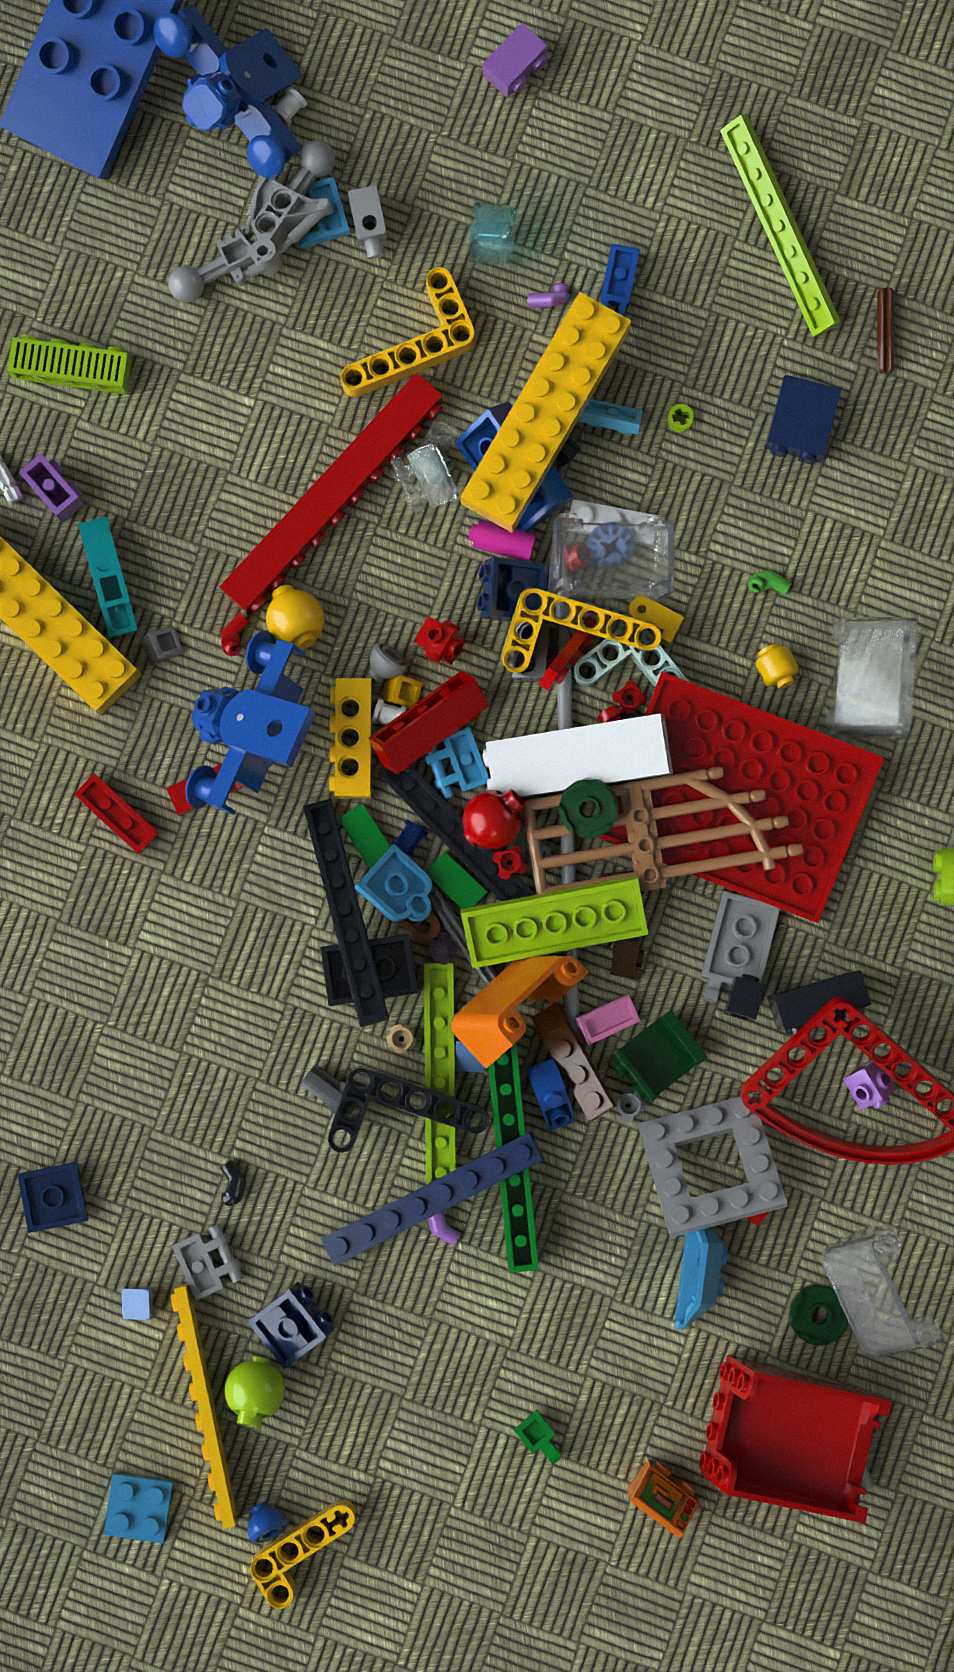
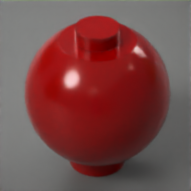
(493, 818)

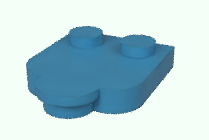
(397, 887)

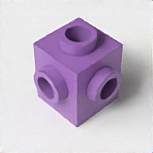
(870, 1085)

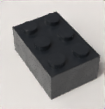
(393, 963)
(797, 1006)

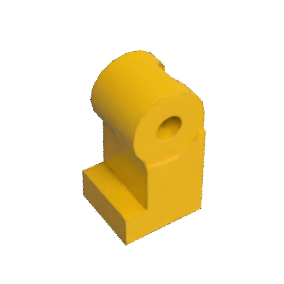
(654, 613)

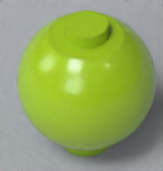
(254, 1391)

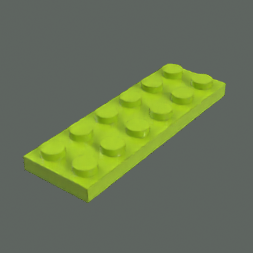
(554, 921)

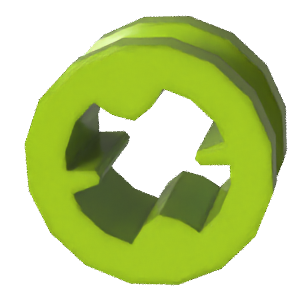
(684, 410)

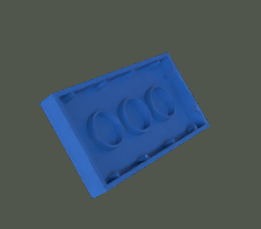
(86, 78)

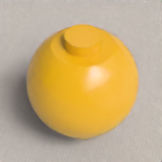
(295, 616)

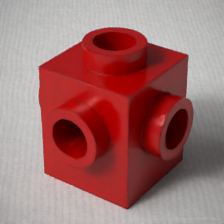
(440, 641)

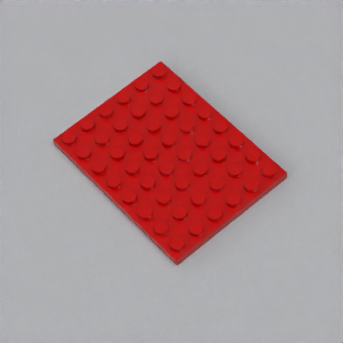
(804, 777)

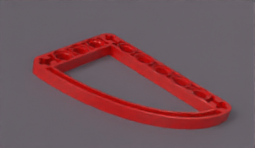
(813, 1047)

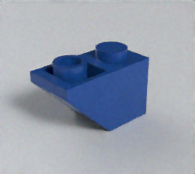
(551, 1094)

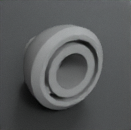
(386, 662)

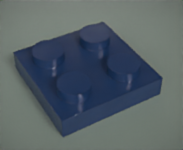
(53, 1197)

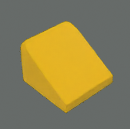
(402, 691)

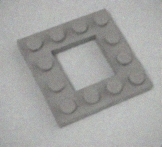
(688, 1214)

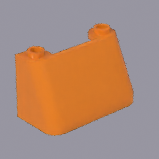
(491, 1021)

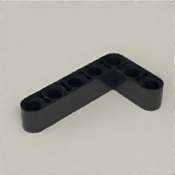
(401, 1101)

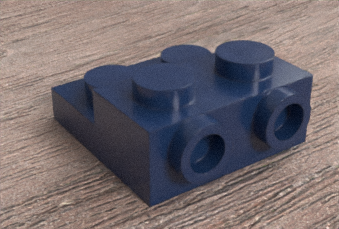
(503, 584)
(292, 1324)

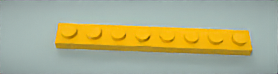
(206, 1418)

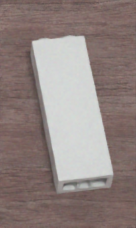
(600, 751)

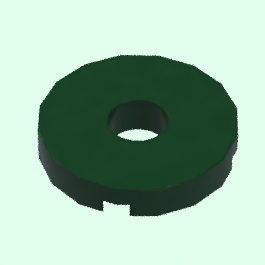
(594, 791)
(800, 1315)

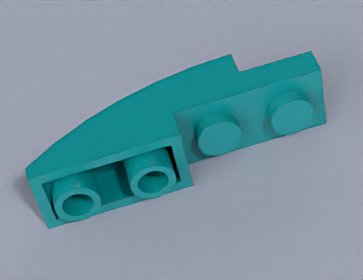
(107, 576)

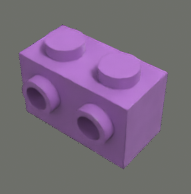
(515, 60)
(51, 487)

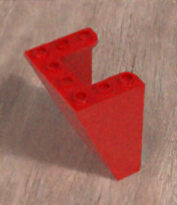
(790, 1439)

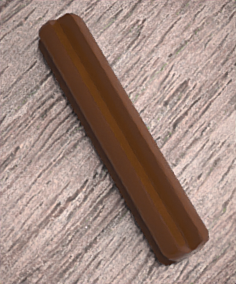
(885, 330)

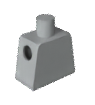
(367, 210)

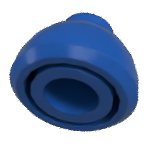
(265, 1523)

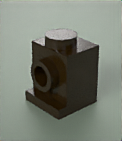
(626, 958)

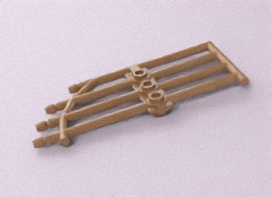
(643, 836)

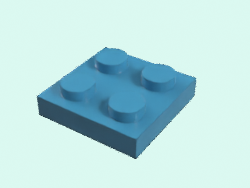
(138, 1507)

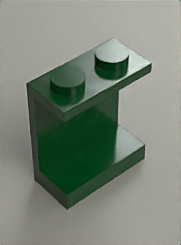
(657, 1057)

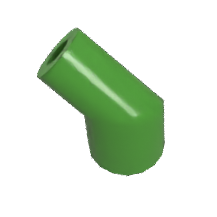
(766, 580)

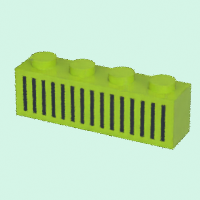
(69, 364)

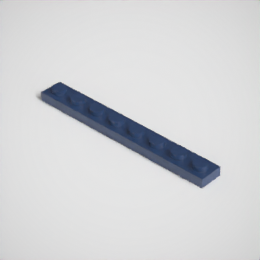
(433, 1198)

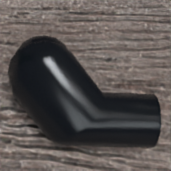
(235, 1186)

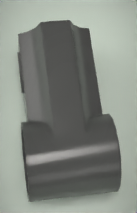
(327, 1089)

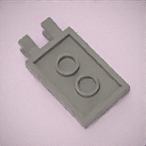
(738, 942)

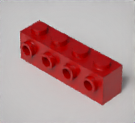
(429, 722)

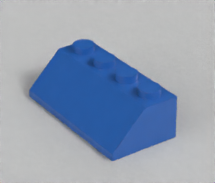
(475, 442)

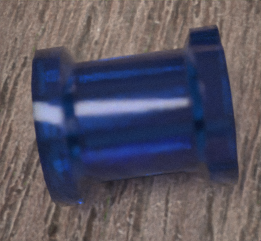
(409, 838)

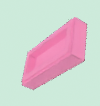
(607, 1019)

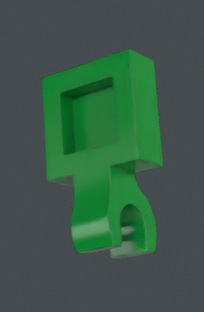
(536, 1434)

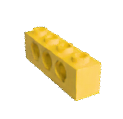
(360, 784)

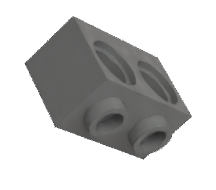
(544, 650)

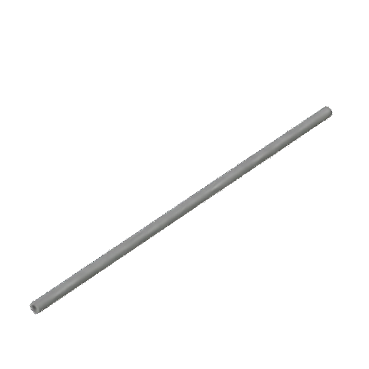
(568, 872)

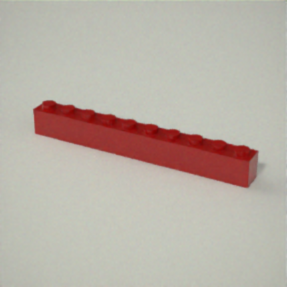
(332, 494)

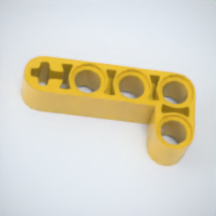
(306, 1545)

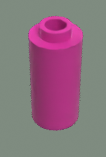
(497, 540)

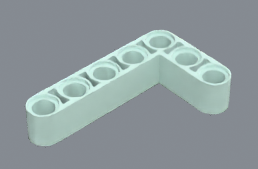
(603, 667)

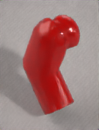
(230, 635)

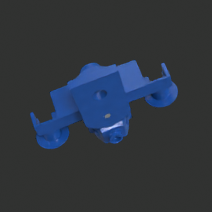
(233, 85)
(255, 724)

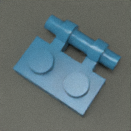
(465, 760)

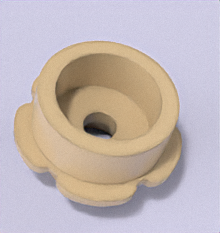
(393, 1038)

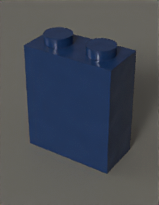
(802, 419)

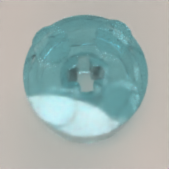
(491, 233)

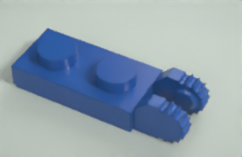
(619, 276)

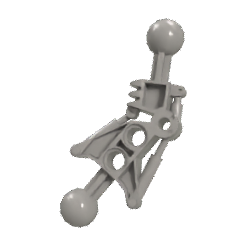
(264, 212)

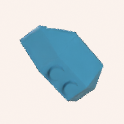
(699, 1276)

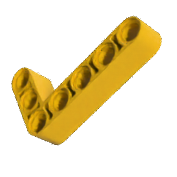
(417, 346)
(574, 620)

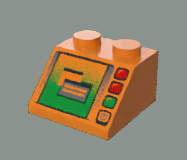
(663, 1497)

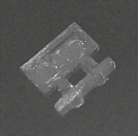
(432, 475)

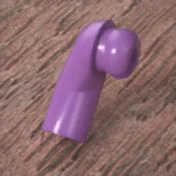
(549, 299)
(439, 1228)

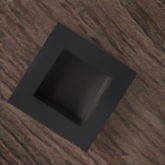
(744, 998)

